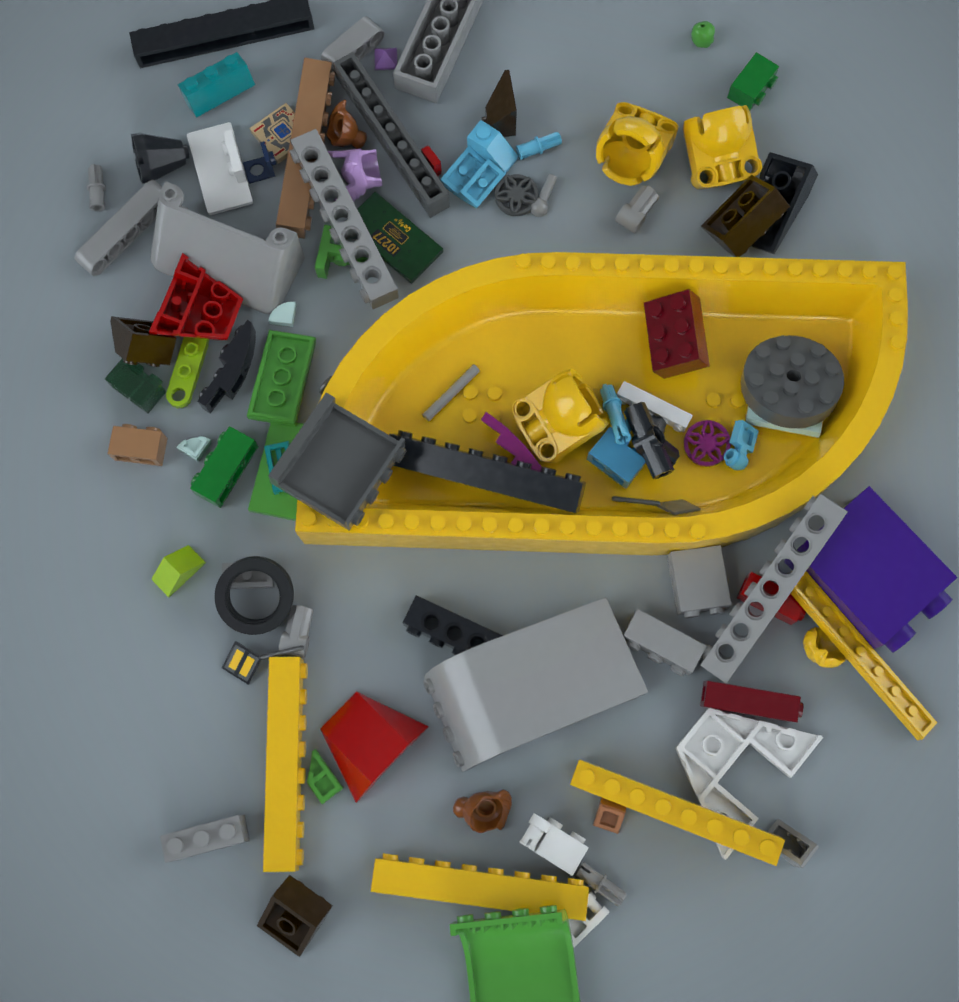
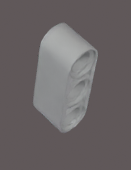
(359, 39)

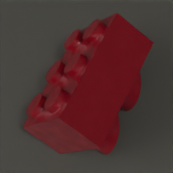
(676, 334)

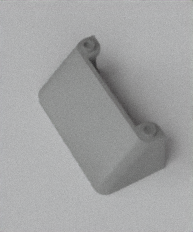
(248, 265)

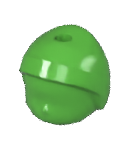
(703, 34)

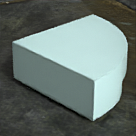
(283, 314)
(194, 447)

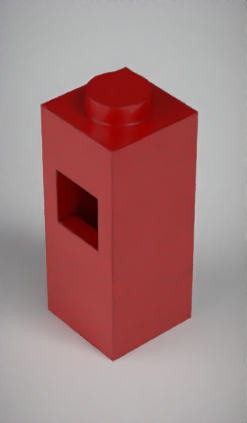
(790, 610)

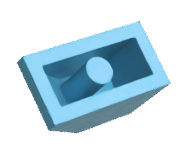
(492, 145)

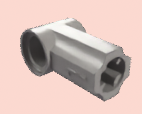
(634, 214)
(297, 630)

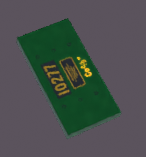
(398, 239)

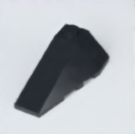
(794, 182)

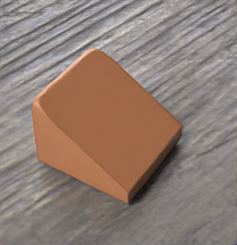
(609, 815)

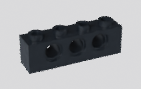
(423, 609)

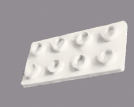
(219, 168)

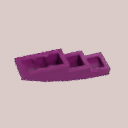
(510, 442)

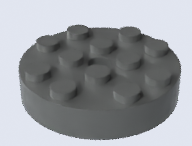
(792, 381)

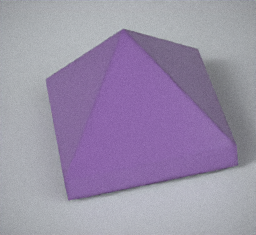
(385, 58)

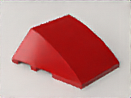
(196, 305)
(368, 740)

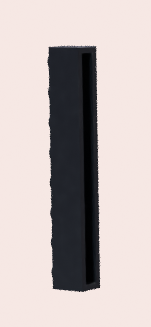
(220, 31)
(491, 473)

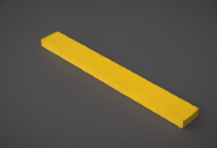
(863, 657)

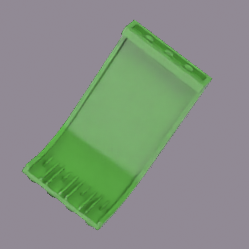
(519, 956)

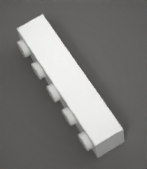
(671, 414)

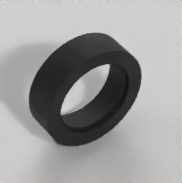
(232, 617)

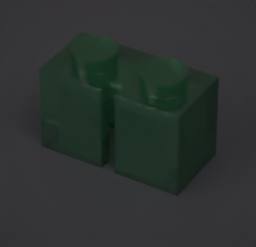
(135, 384)

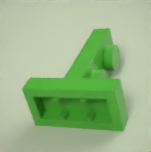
(328, 253)

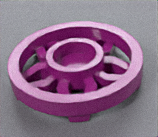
(706, 443)

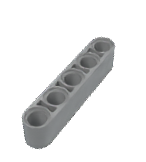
(120, 230)

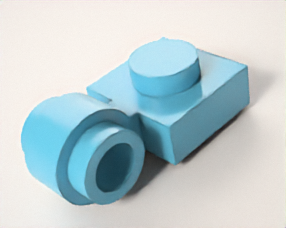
(744, 440)

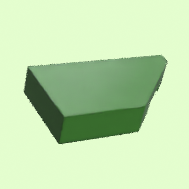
(322, 779)

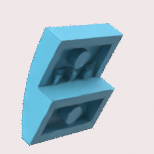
(472, 177)

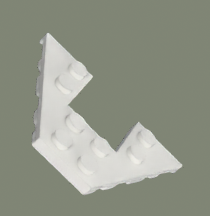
(716, 744)

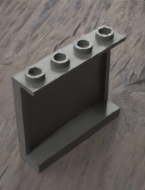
(337, 463)

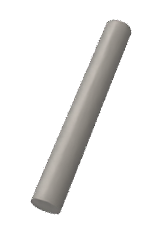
(451, 392)

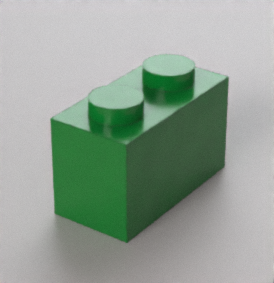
(753, 82)

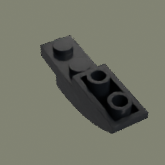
(236, 361)

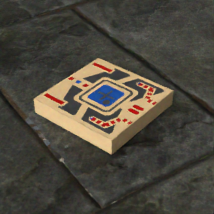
(276, 131)

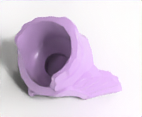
(359, 170)

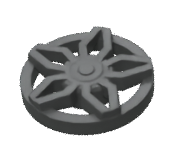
(516, 194)

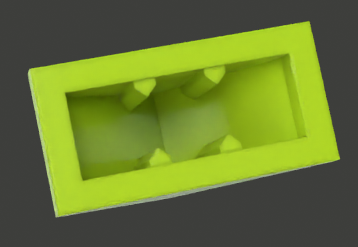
(177, 569)

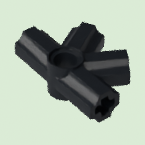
(650, 440)

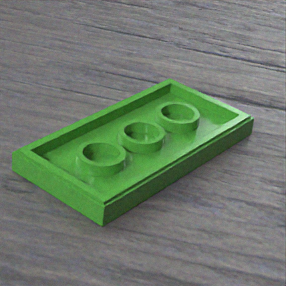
(281, 378)
(263, 499)

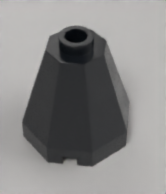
(157, 155)

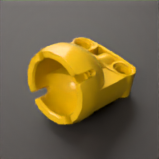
(634, 143)
(721, 147)
(560, 416)

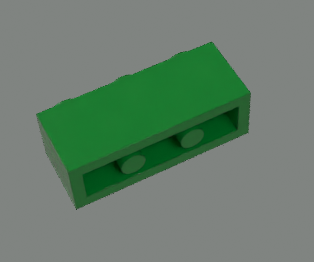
(224, 466)

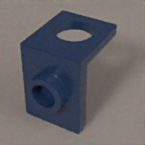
(266, 162)

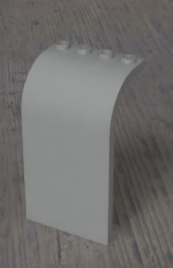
(533, 682)

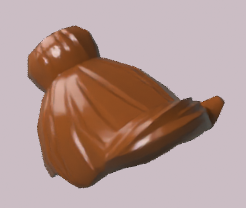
(344, 129)
(484, 810)

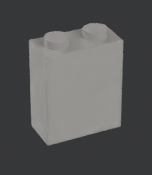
(699, 581)

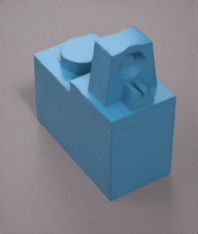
(616, 460)

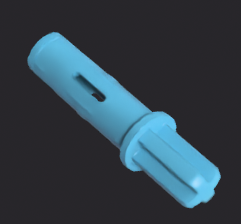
(612, 406)

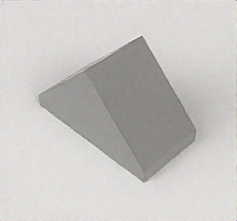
(797, 847)

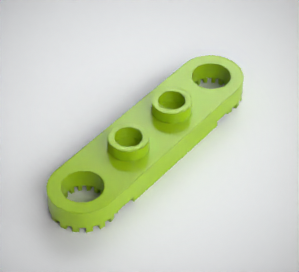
(187, 370)

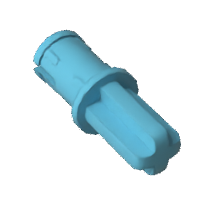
(538, 145)

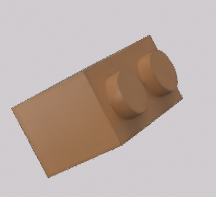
(137, 445)

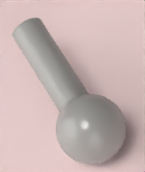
(540, 206)

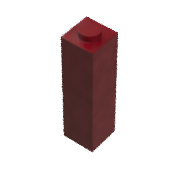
(751, 701)

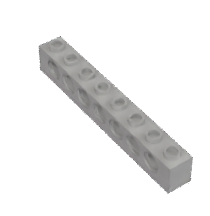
(312, 147)
(723, 666)

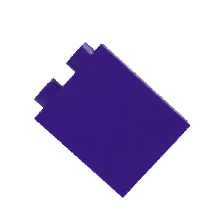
(879, 572)

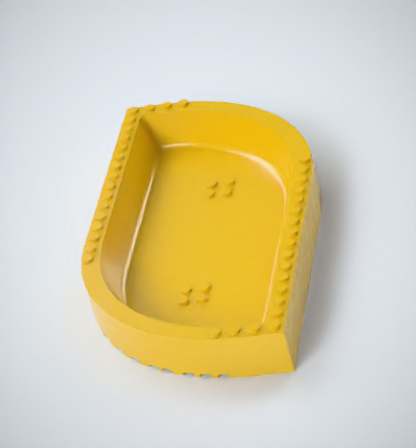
(585, 312)

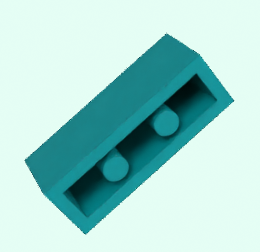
(216, 84)

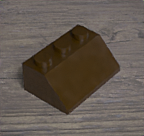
(745, 216)

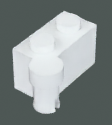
(554, 844)

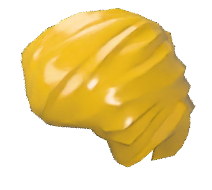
(822, 649)

